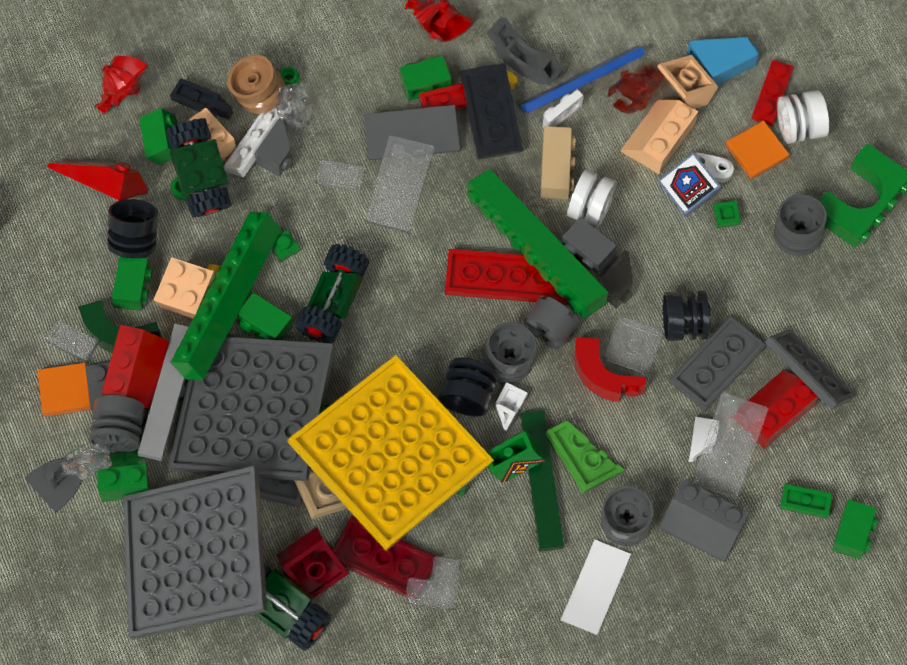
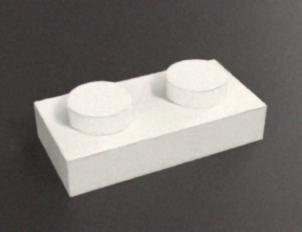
(566, 107)

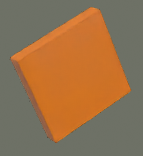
(757, 150)
(64, 389)

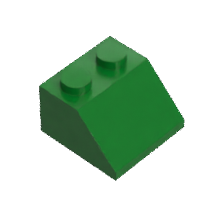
(124, 477)

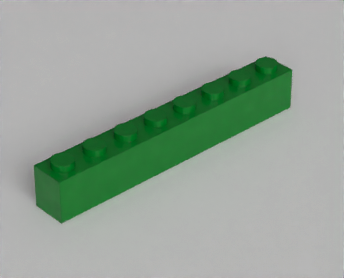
(537, 244)
(226, 296)

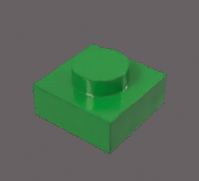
(726, 214)
(285, 246)

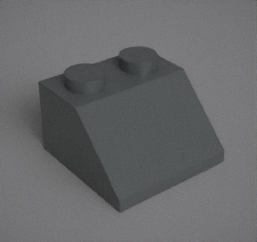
(590, 246)

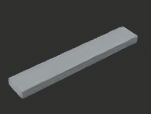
(164, 402)

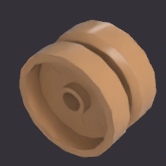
(255, 84)

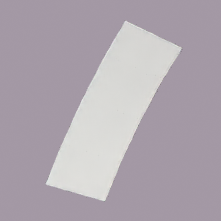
(595, 587)

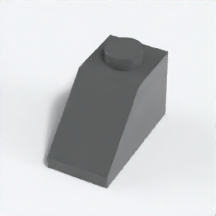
(275, 150)

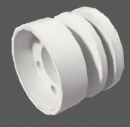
(803, 116)

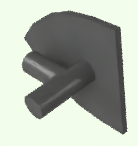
(53, 484)

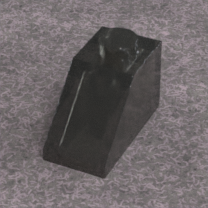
(618, 280)

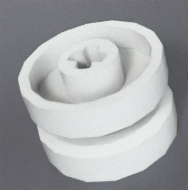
(593, 198)

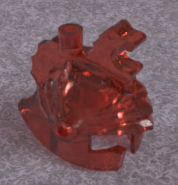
(637, 88)

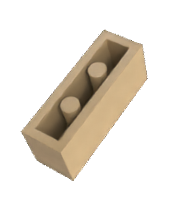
(557, 163)

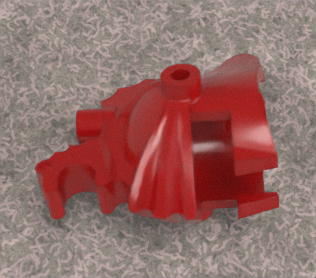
(440, 19)
(120, 80)

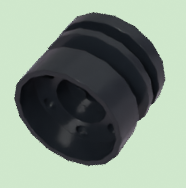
(132, 228)
(686, 315)
(468, 386)

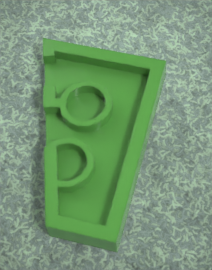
(582, 459)

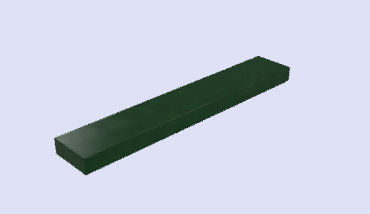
(543, 485)

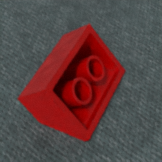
(135, 365)
(787, 402)

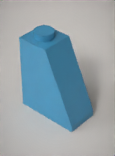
(724, 57)

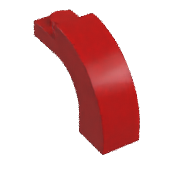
(598, 378)

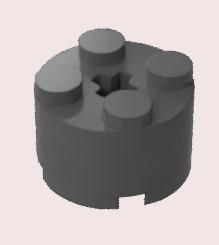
(551, 321)

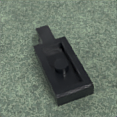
(198, 98)

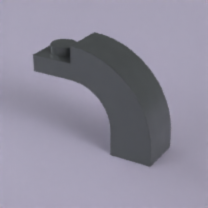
(530, 63)

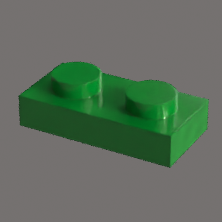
(805, 501)

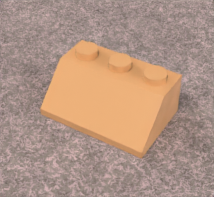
(660, 134)

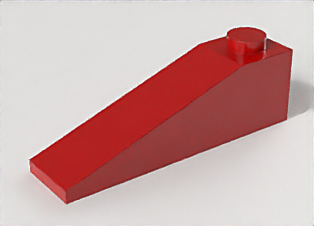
(108, 178)

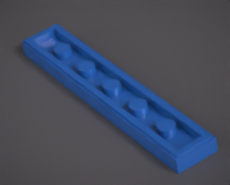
(581, 79)

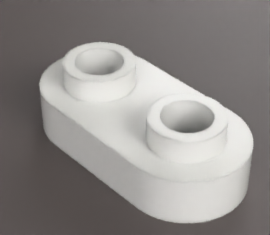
(712, 164)

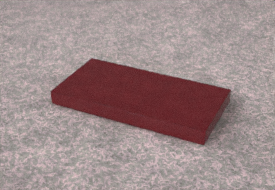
(389, 567)

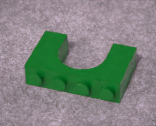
(888, 179)

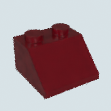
(312, 563)

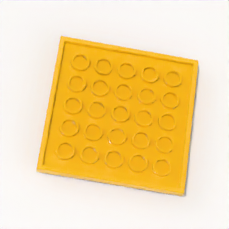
(390, 452)

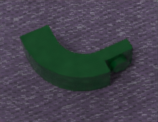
(102, 329)

